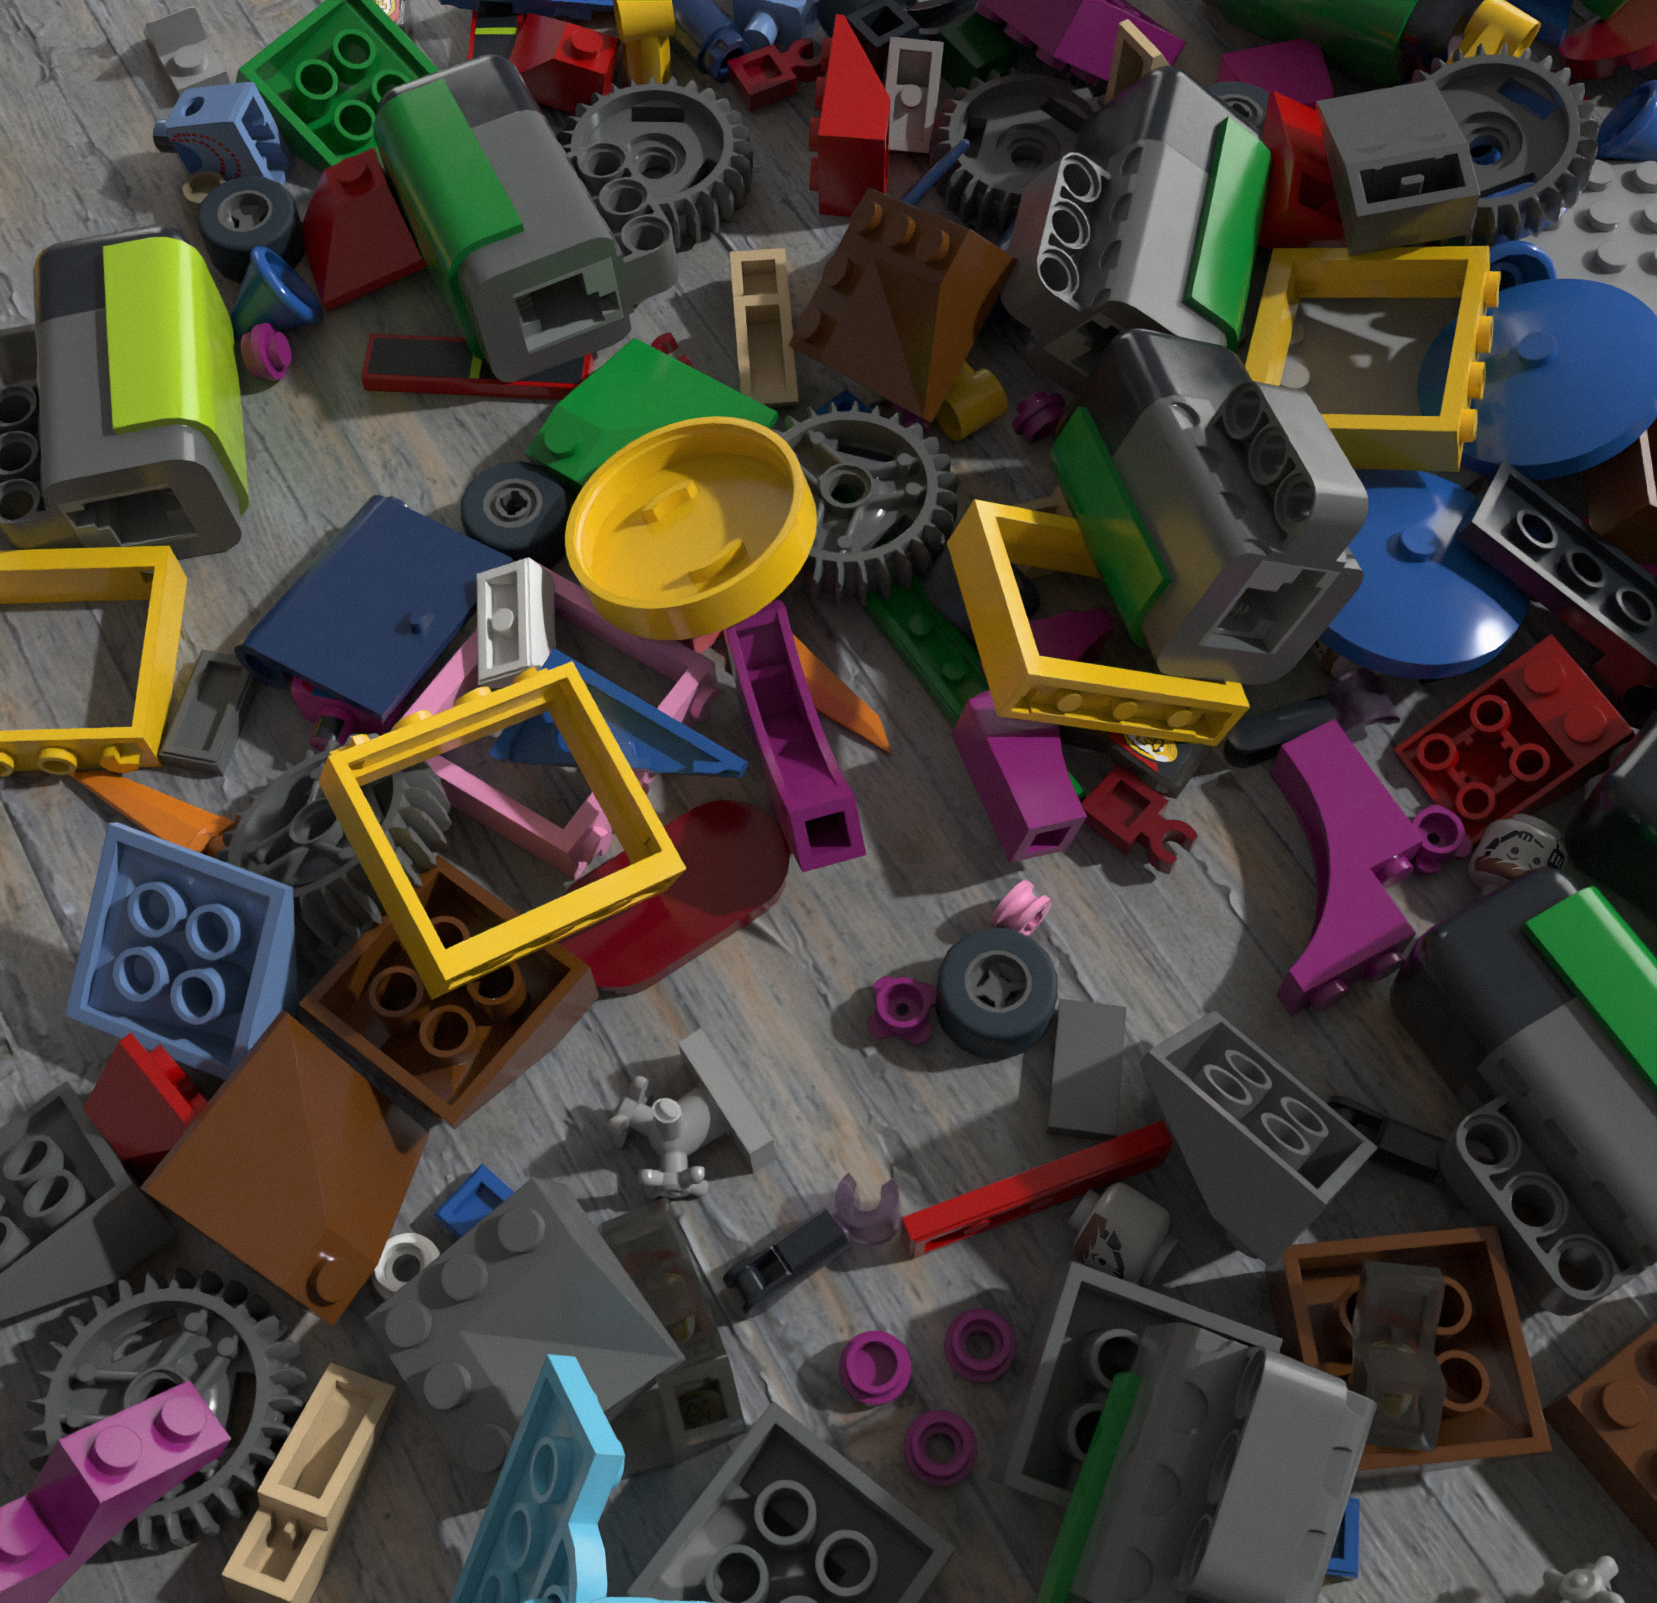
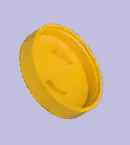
(691, 528)

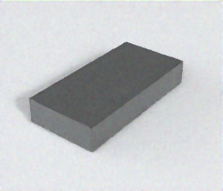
(210, 714)
(1086, 1070)

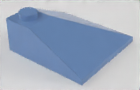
(184, 952)

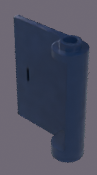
(371, 608)

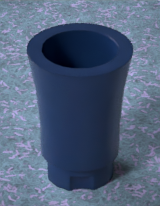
(706, 37)

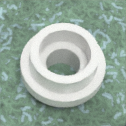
(396, 1252)

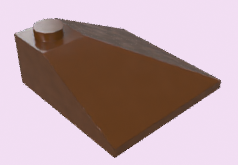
(295, 1169)

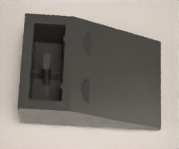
(1398, 167)

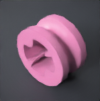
(1021, 909)

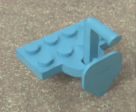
(544, 1513)

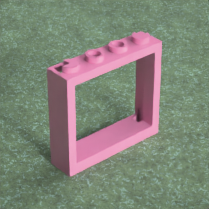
(589, 829)

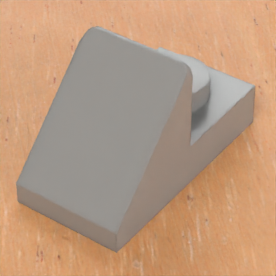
(185, 51)
(913, 93)

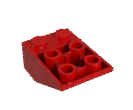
(851, 128)
(1301, 194)
(1516, 741)

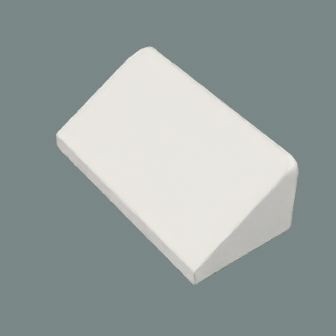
(514, 621)

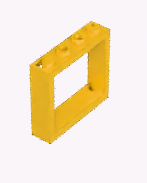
(1397, 272)
(101, 576)
(1062, 689)
(474, 716)

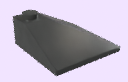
(68, 1207)

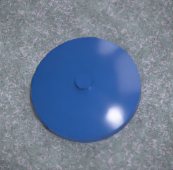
(1562, 378)
(1423, 595)

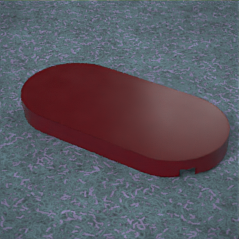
(1622, 39)
(731, 877)

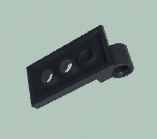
(1574, 576)

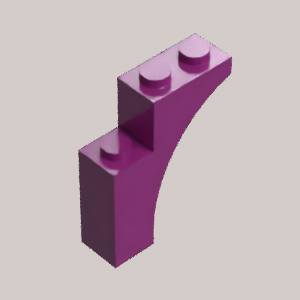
(1020, 761)
(797, 764)
(1357, 851)
(99, 1485)

